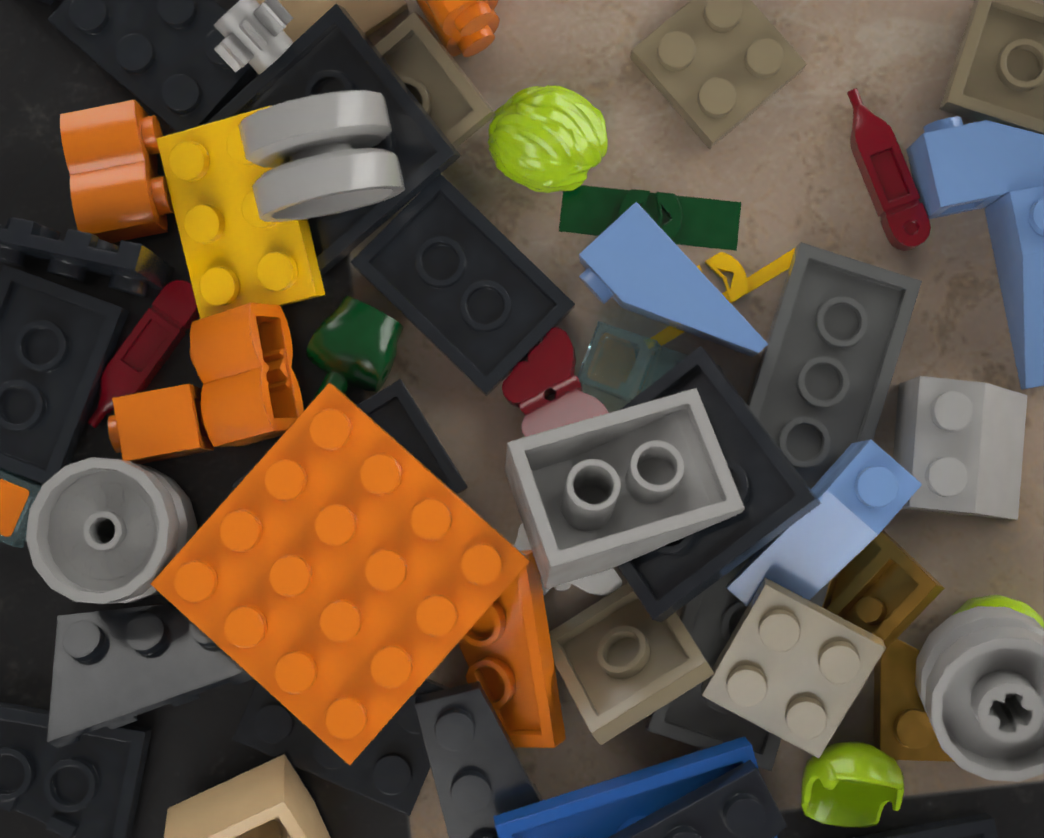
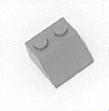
(961, 446)

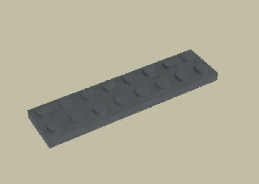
(815, 396)

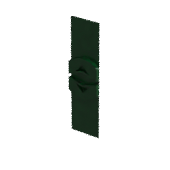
(683, 218)

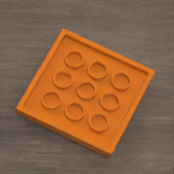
(340, 573)

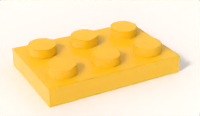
(226, 245)

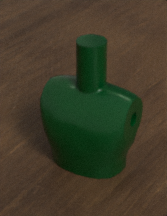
(355, 346)

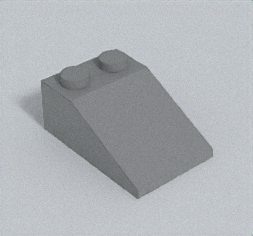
(619, 486)

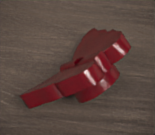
(549, 372)

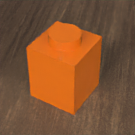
(158, 425)

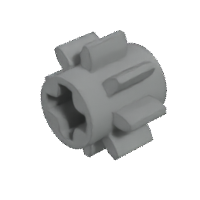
(253, 34)

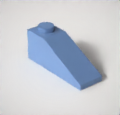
(973, 164)
(1018, 251)
(656, 280)
(856, 504)

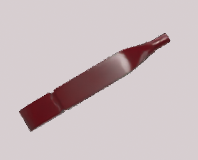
(887, 178)
(147, 346)

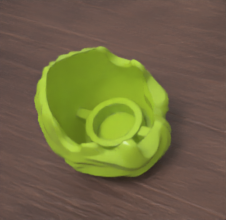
(547, 138)

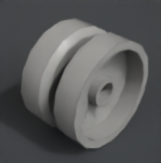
(321, 155)
(75, 523)
(986, 691)

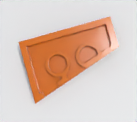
(515, 662)

